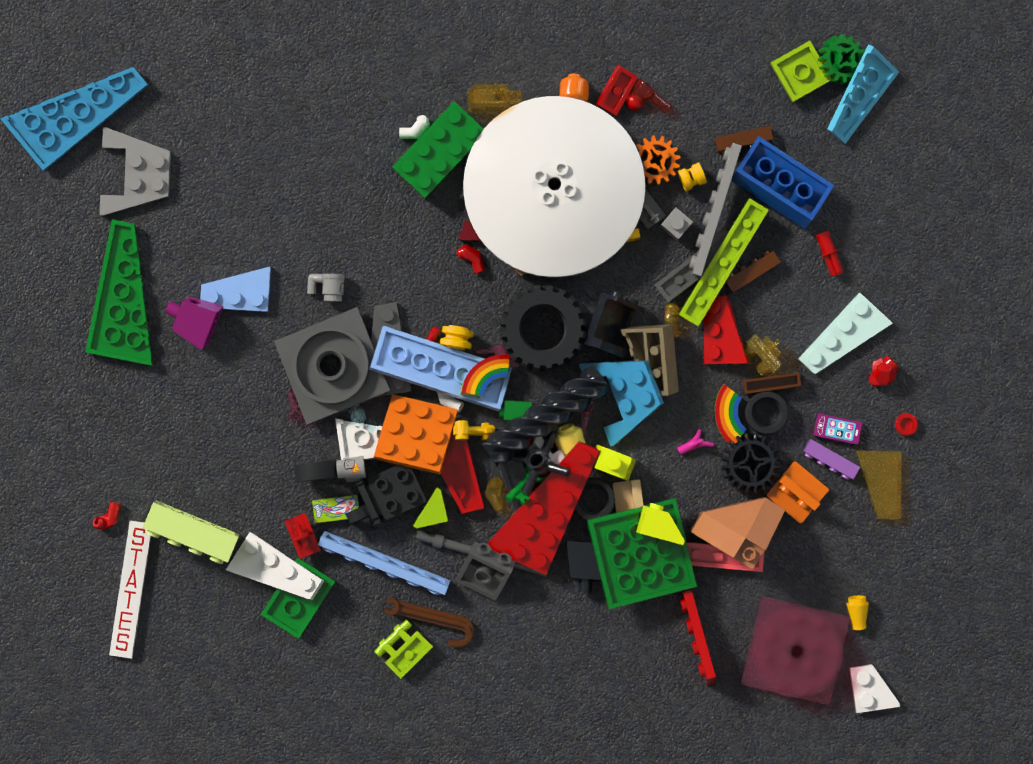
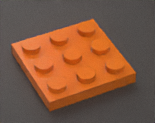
(416, 434)

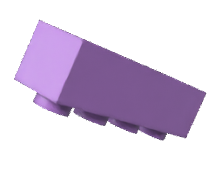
(831, 459)

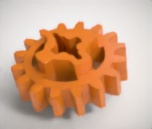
(669, 152)

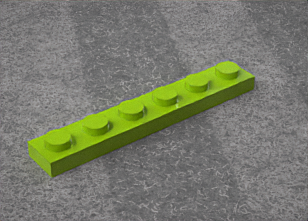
(723, 262)

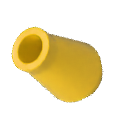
(858, 611)

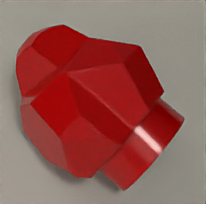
(883, 371)

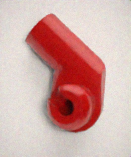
(473, 255)
(108, 519)

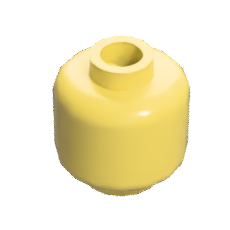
(567, 437)

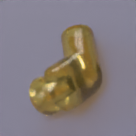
(671, 317)

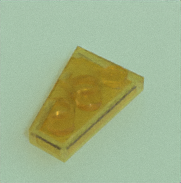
(883, 478)

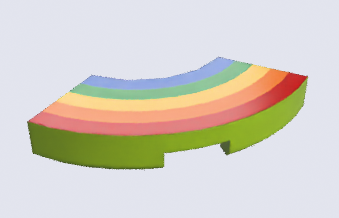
(484, 373)
(727, 414)

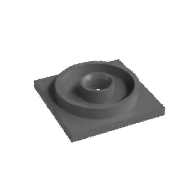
(354, 384)

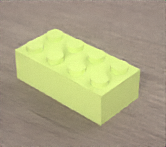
(191, 531)

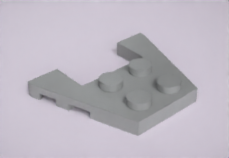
(145, 172)

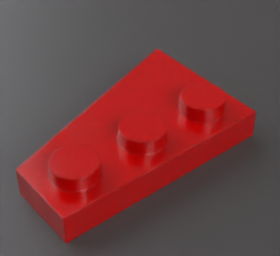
(721, 335)

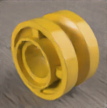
(456, 337)

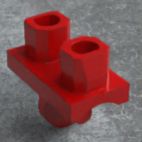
(302, 535)

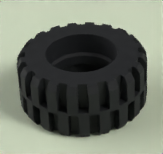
(551, 298)

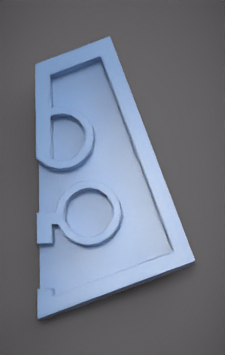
(240, 292)

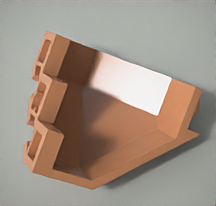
(740, 528)

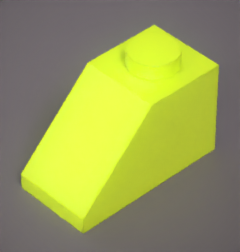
(659, 524)

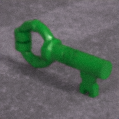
(516, 492)

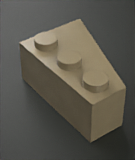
(657, 347)

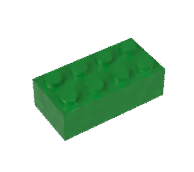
(438, 150)

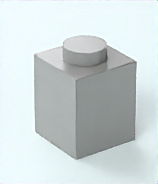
(676, 224)

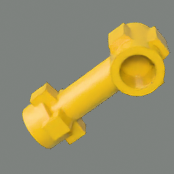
(462, 430)

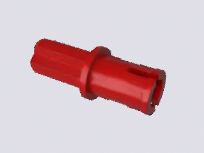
(829, 253)

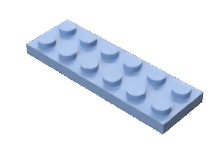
(432, 366)

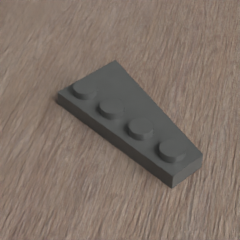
(388, 316)

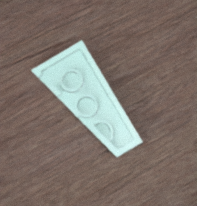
(848, 330)

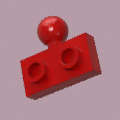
(618, 91)

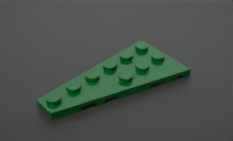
(119, 311)

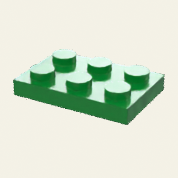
(293, 611)

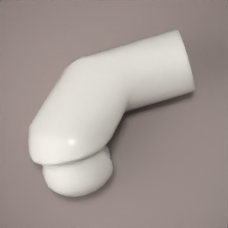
(416, 130)
(450, 401)

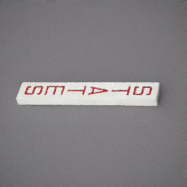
(130, 591)

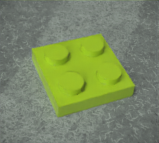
(800, 71)

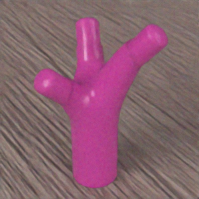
(694, 443)

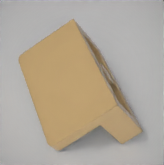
(627, 495)

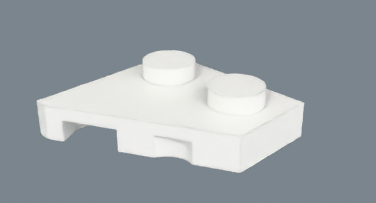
(870, 690)

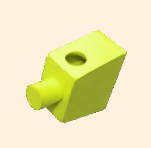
(614, 463)

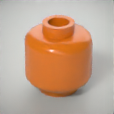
(574, 87)

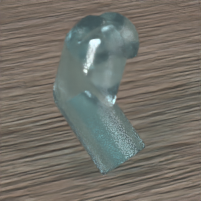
(357, 414)

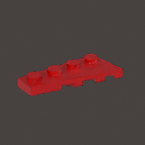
(461, 477)
(699, 646)

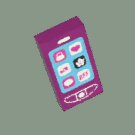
(837, 428)

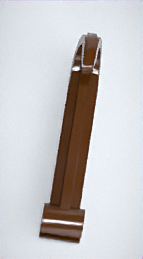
(433, 616)

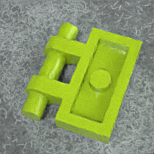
(408, 654)

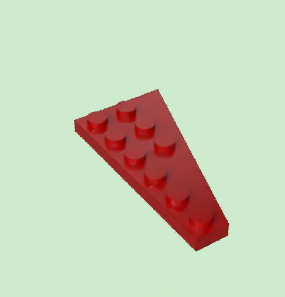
(538, 527)

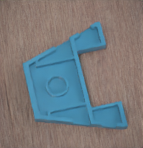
(633, 391)

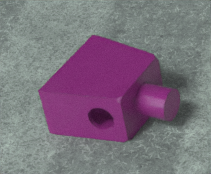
(195, 320)

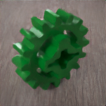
(833, 54)

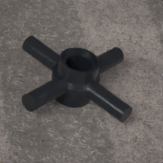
(544, 468)

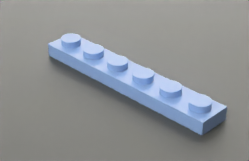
(376, 560)

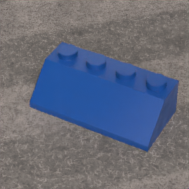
(782, 182)

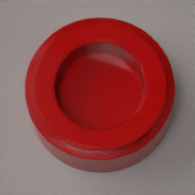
(906, 424)

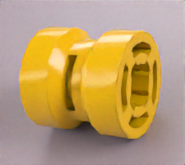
(696, 174)

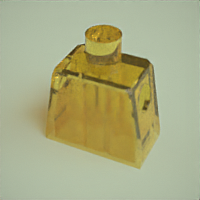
(482, 97)

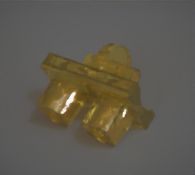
(769, 360)

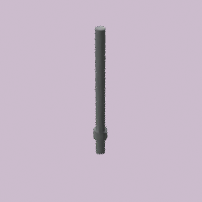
(439, 541)

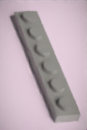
(711, 219)

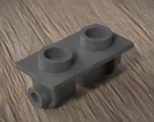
(650, 212)

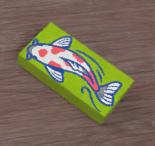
(334, 508)

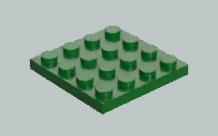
(636, 564)

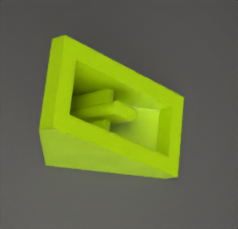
(433, 512)

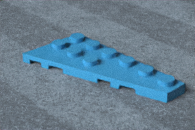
(65, 120)

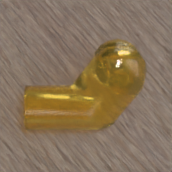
(492, 493)

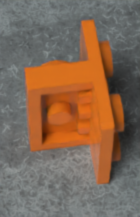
(797, 492)

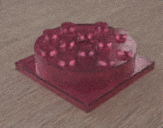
(779, 629)

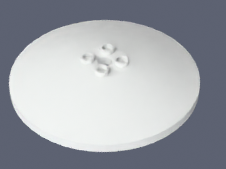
(546, 228)

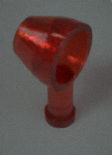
(643, 92)

